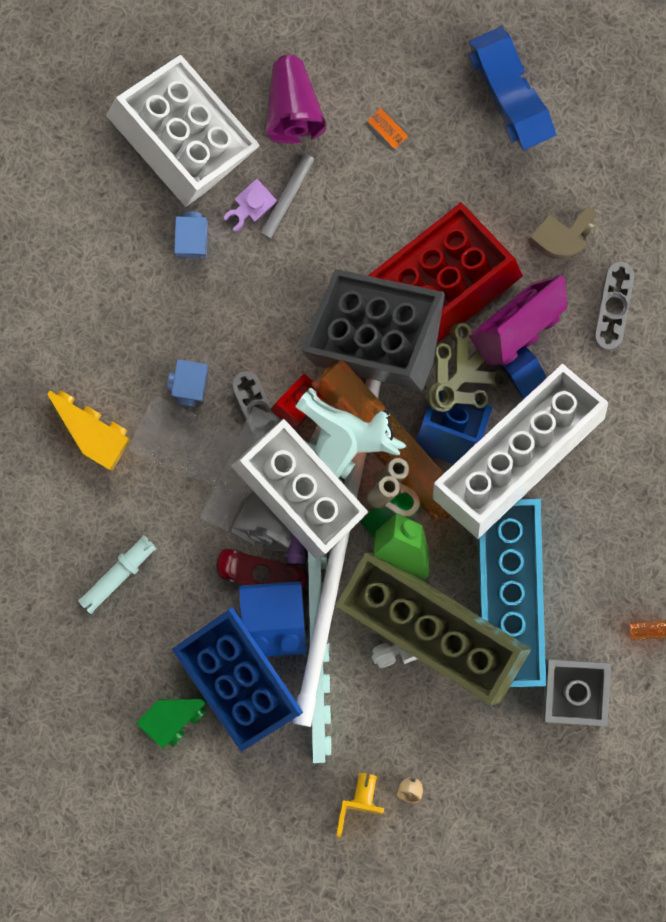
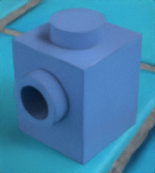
(188, 382)

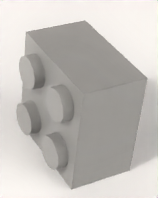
(576, 692)

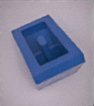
(524, 372)

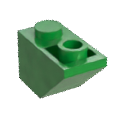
(169, 716)

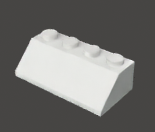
(299, 489)

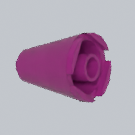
(292, 103)

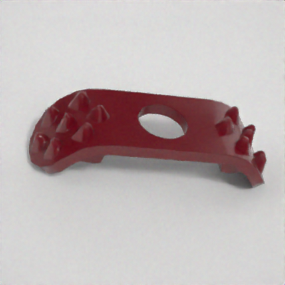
(239, 567)

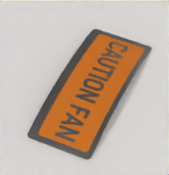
(387, 129)

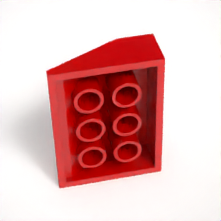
(456, 259)

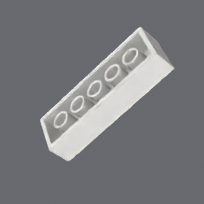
(519, 451)

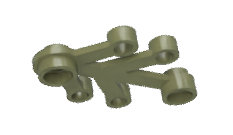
(464, 372)

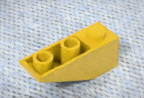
(95, 439)

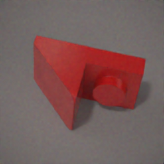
(285, 406)

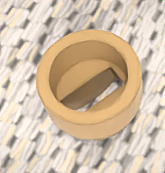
(410, 791)

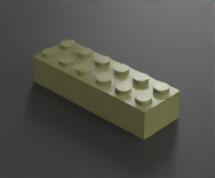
(433, 628)

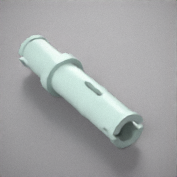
(127, 564)

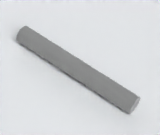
(287, 196)

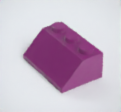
(521, 320)

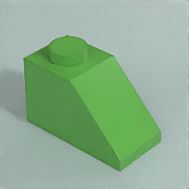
(403, 545)

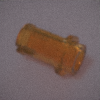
(648, 630)

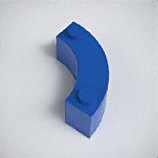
(518, 103)

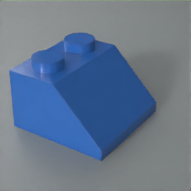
(452, 432)
(274, 617)

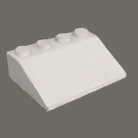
(181, 129)

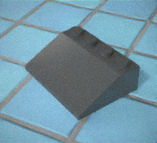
(377, 328)

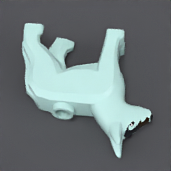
(346, 434)

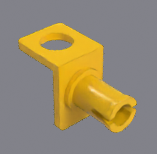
(362, 800)

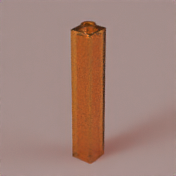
(348, 393)

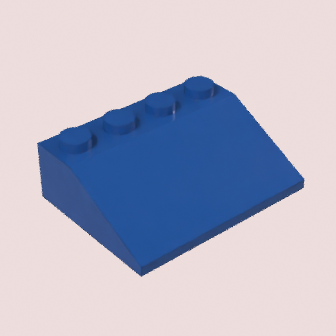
(237, 680)

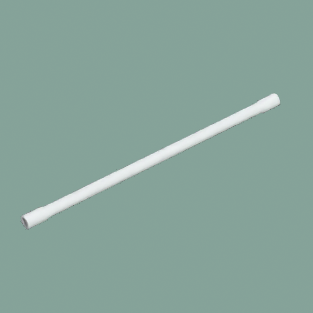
(307, 696)

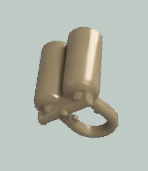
(388, 487)

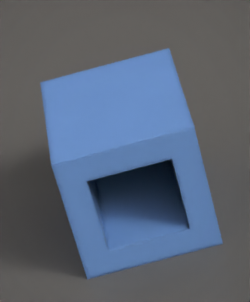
(191, 235)

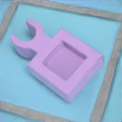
(252, 203)

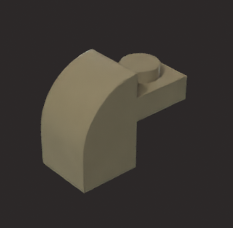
(560, 242)

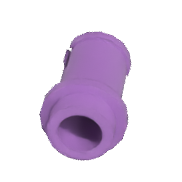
(296, 553)

